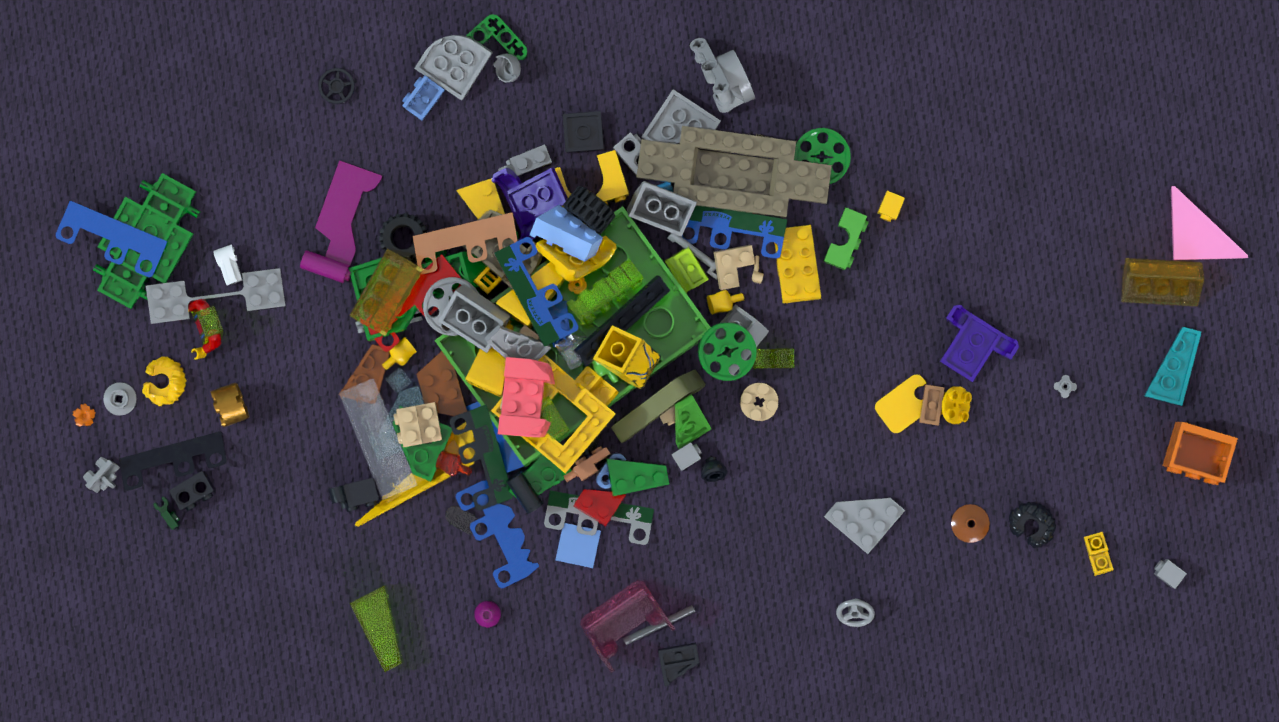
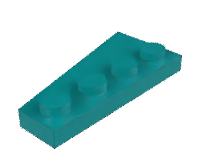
(1174, 373)

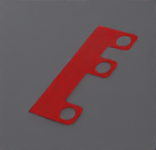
(418, 294)

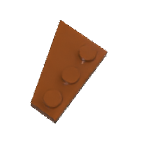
(369, 368)

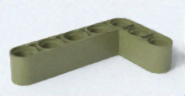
(658, 405)

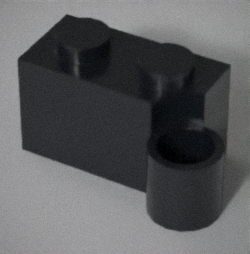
(355, 494)

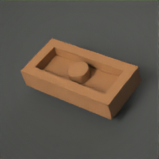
(931, 405)

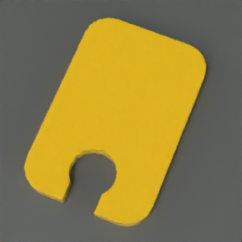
(900, 406)

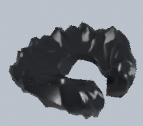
(1037, 512)

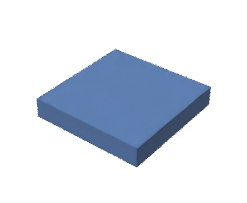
(577, 547)

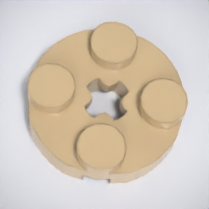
(769, 405)

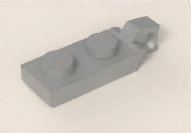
(528, 161)

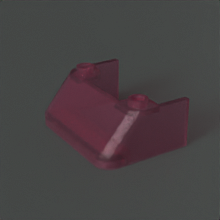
(619, 617)

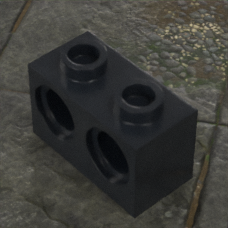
(190, 486)

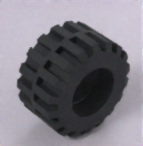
(589, 209)
(392, 225)

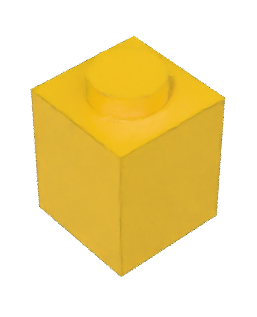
(890, 206)

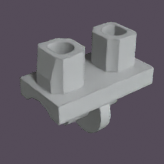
(103, 477)

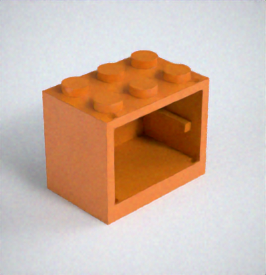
(1199, 453)

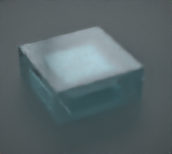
(398, 380)

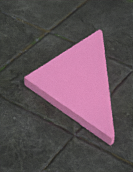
(1196, 235)

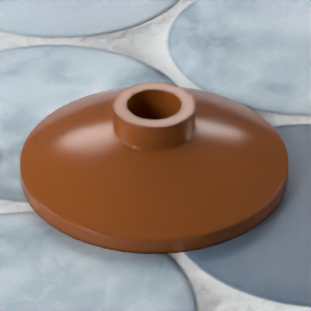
(960, 523)

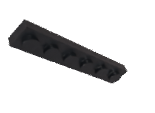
(623, 318)

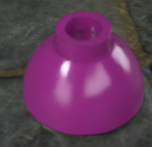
(487, 614)

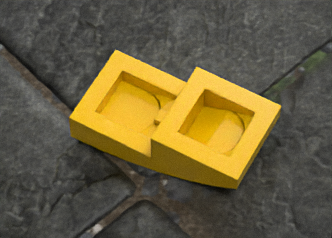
(597, 385)

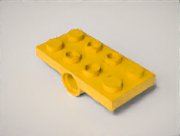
(798, 266)

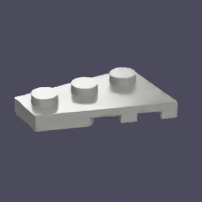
(515, 345)

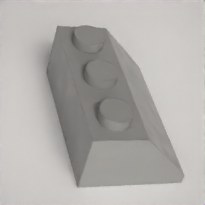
(655, 207)
(473, 316)
(742, 318)

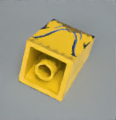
(627, 357)

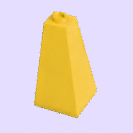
(541, 279)
(488, 370)

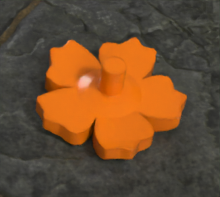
(84, 415)

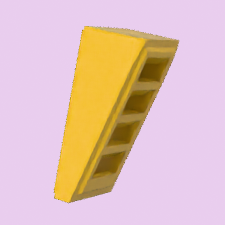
(482, 276)

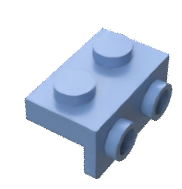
(423, 97)

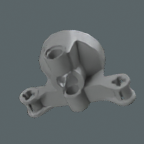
(727, 75)

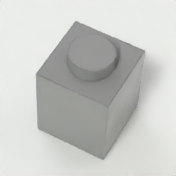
(687, 455)
(1169, 573)

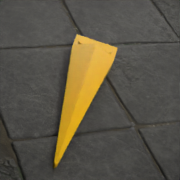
(452, 446)

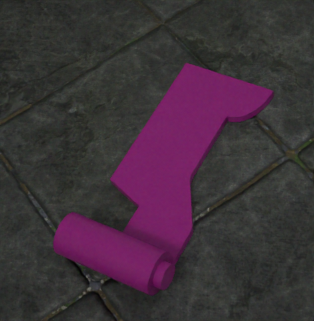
(336, 222)

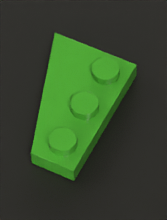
(689, 421)

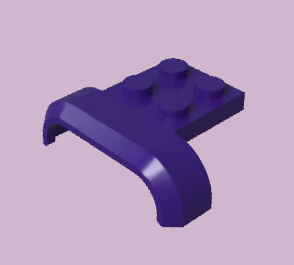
(530, 198)
(974, 343)

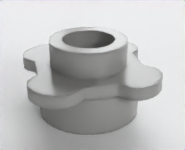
(1065, 381)

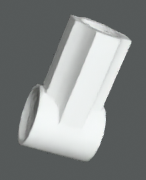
(228, 262)

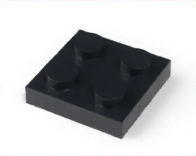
(583, 132)

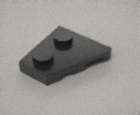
(677, 661)

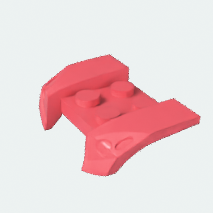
(524, 398)

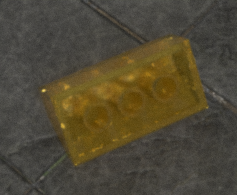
(1162, 282)
(386, 292)

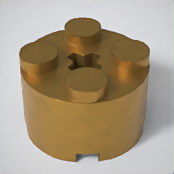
(229, 404)

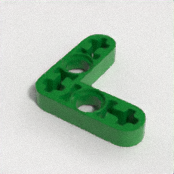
(489, 32)

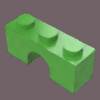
(841, 255)

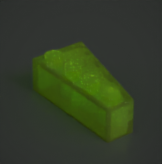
(605, 292)
(379, 627)

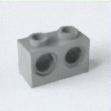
(629, 157)

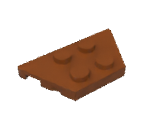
(441, 385)

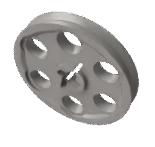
(441, 303)

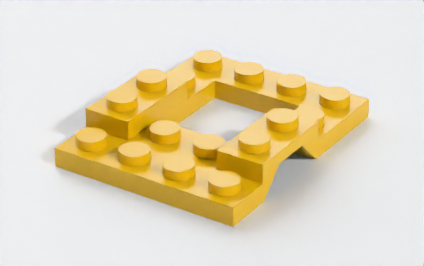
(597, 412)

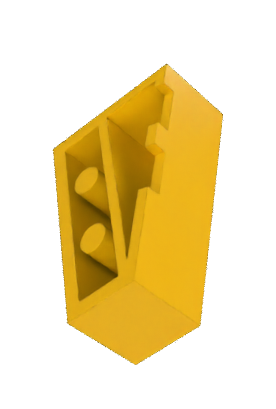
(482, 197)

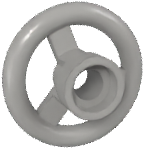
(855, 610)

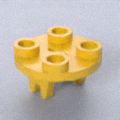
(956, 405)

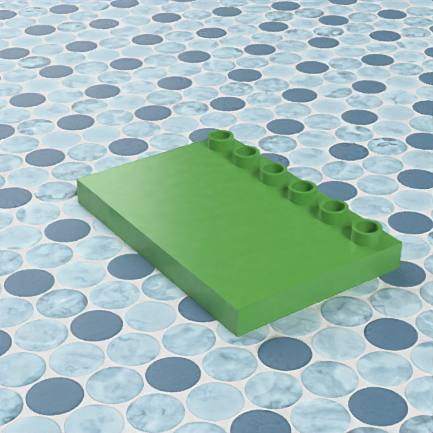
(668, 327)

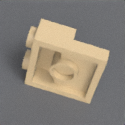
(418, 424)

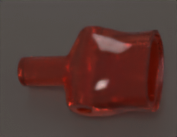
(451, 464)

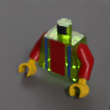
(208, 326)

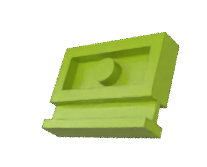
(686, 269)

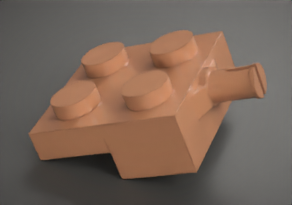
(586, 467)

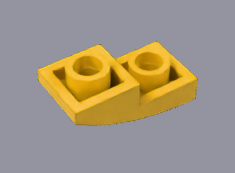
(1098, 553)

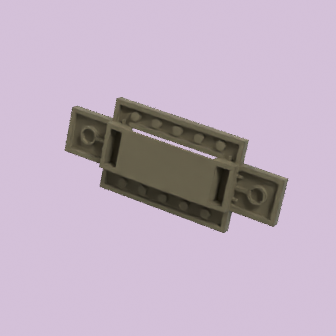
(732, 179)

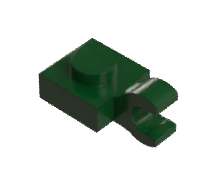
(170, 517)

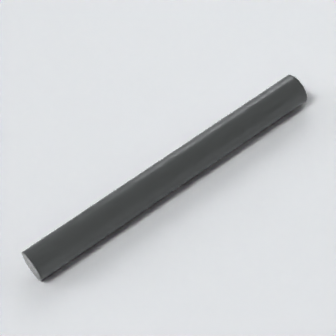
(652, 628)

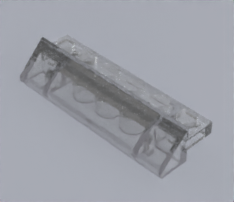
(378, 438)

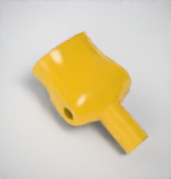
(722, 301)
(400, 354)

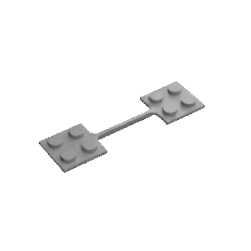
(170, 302)

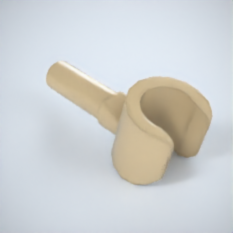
(757, 276)

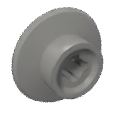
(128, 400)

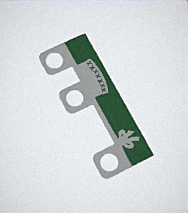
(638, 516)

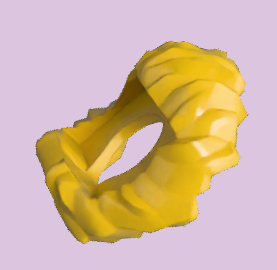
(176, 381)

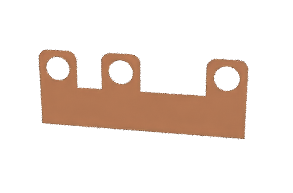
(466, 234)

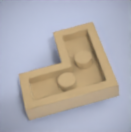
(727, 263)

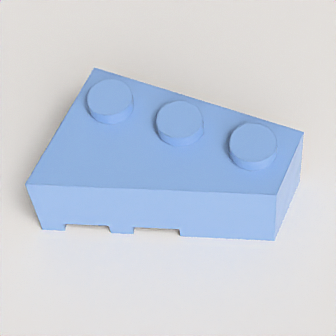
(568, 232)

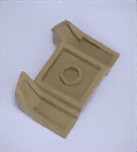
(492, 247)

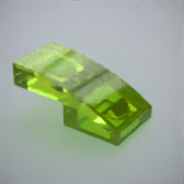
(774, 358)

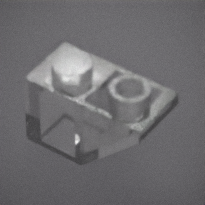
(566, 349)

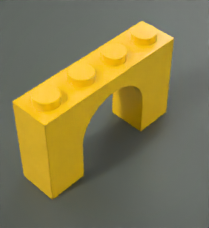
(613, 181)

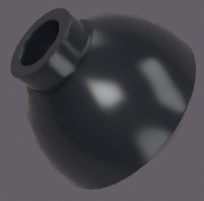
(713, 470)

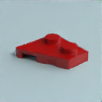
(599, 504)

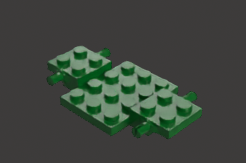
(157, 216)

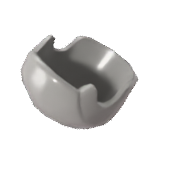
(507, 67)

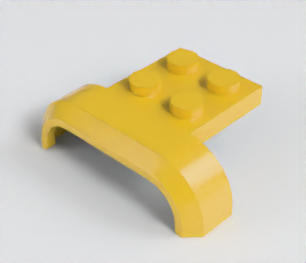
(571, 267)

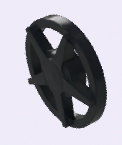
(336, 85)

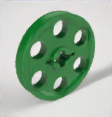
(827, 148)
(719, 347)

